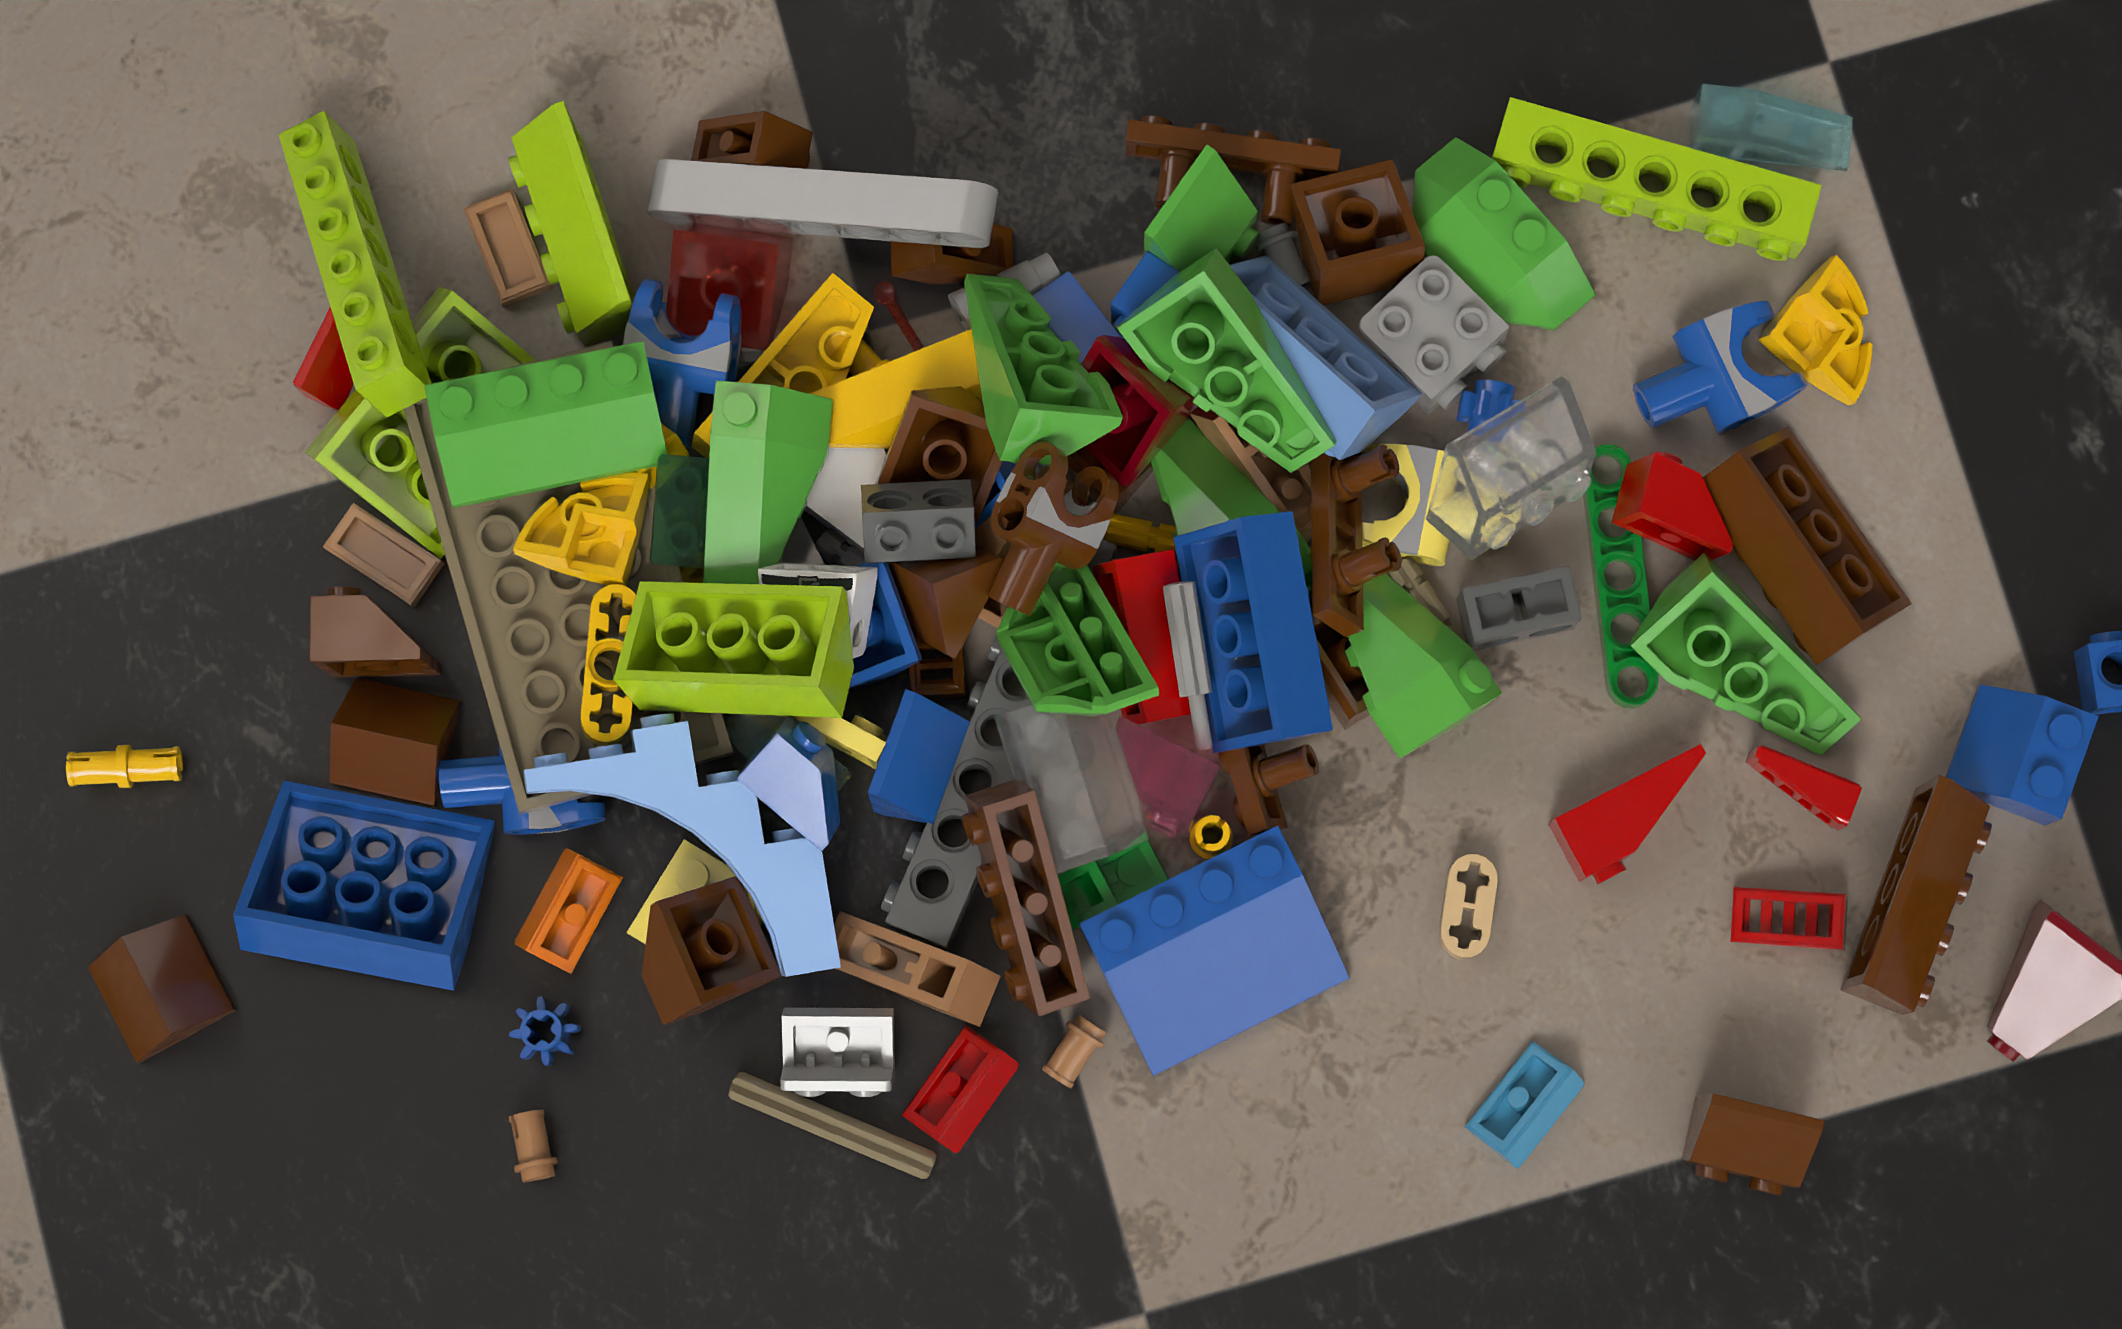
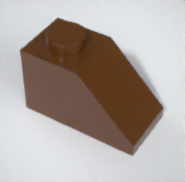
(753, 140)
(952, 263)

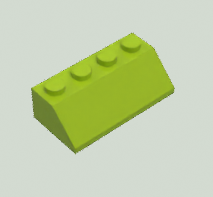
(574, 225)
(738, 649)

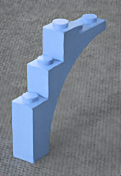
(660, 775)

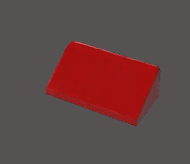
(325, 371)
(961, 1089)

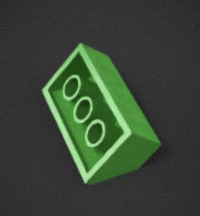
(546, 424)

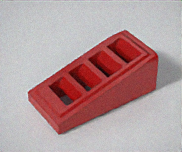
(1817, 790)
(1836, 926)

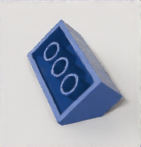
(1256, 631)

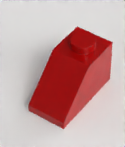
(1671, 507)

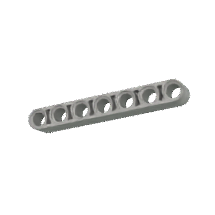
(824, 202)

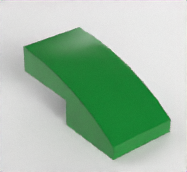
(1109, 881)

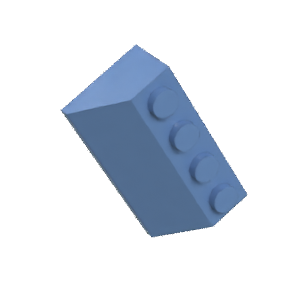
(1342, 374)

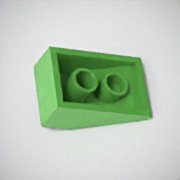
(1202, 215)

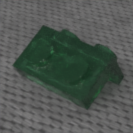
(680, 512)

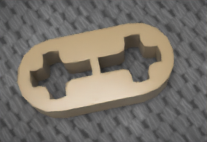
(1481, 908)

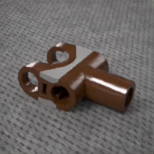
(1047, 524)

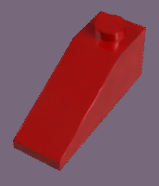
(1616, 822)

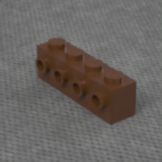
(1026, 897)

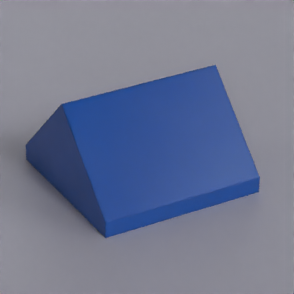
(917, 760)

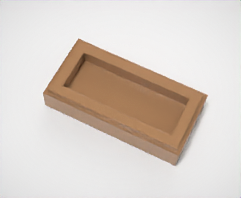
(507, 248)
(383, 555)

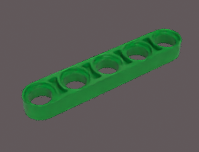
(1614, 602)

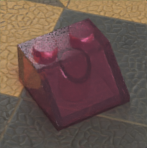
(1165, 779)

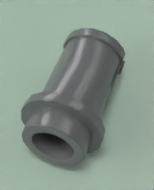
(1281, 248)

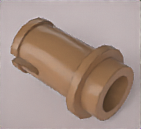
(1074, 1050)
(532, 1146)

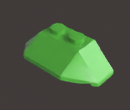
(1497, 239)
(1074, 650)

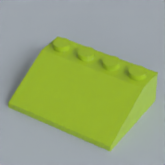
(377, 451)

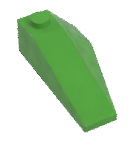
(1221, 351)
(1029, 377)
(761, 470)
(1208, 488)
(1726, 649)
(1415, 669)

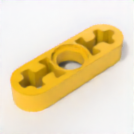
(592, 703)

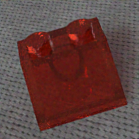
(731, 262)

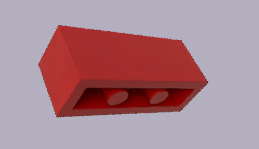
(1138, 600)

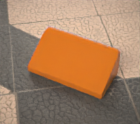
(568, 910)

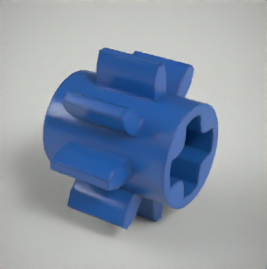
(1485, 402)
(559, 1028)

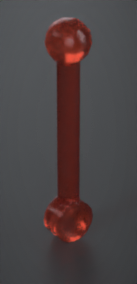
(885, 294)

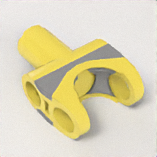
(1410, 528)

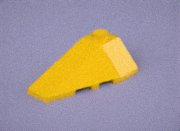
(811, 349)
(872, 402)

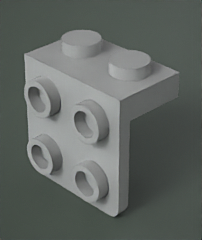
(1436, 332)

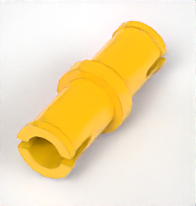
(124, 766)

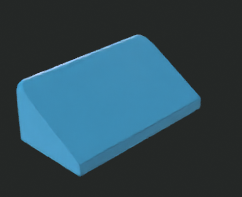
(1525, 1104)

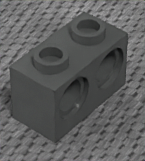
(918, 521)
(1518, 608)

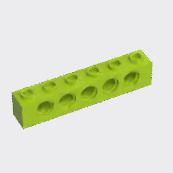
(1786, 199)
(355, 264)

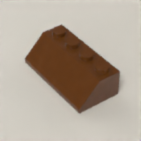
(1803, 545)
(1917, 897)

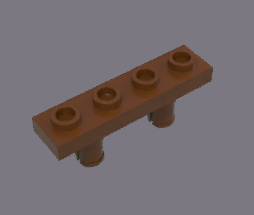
(1255, 153)
(1336, 551)
(1257, 780)

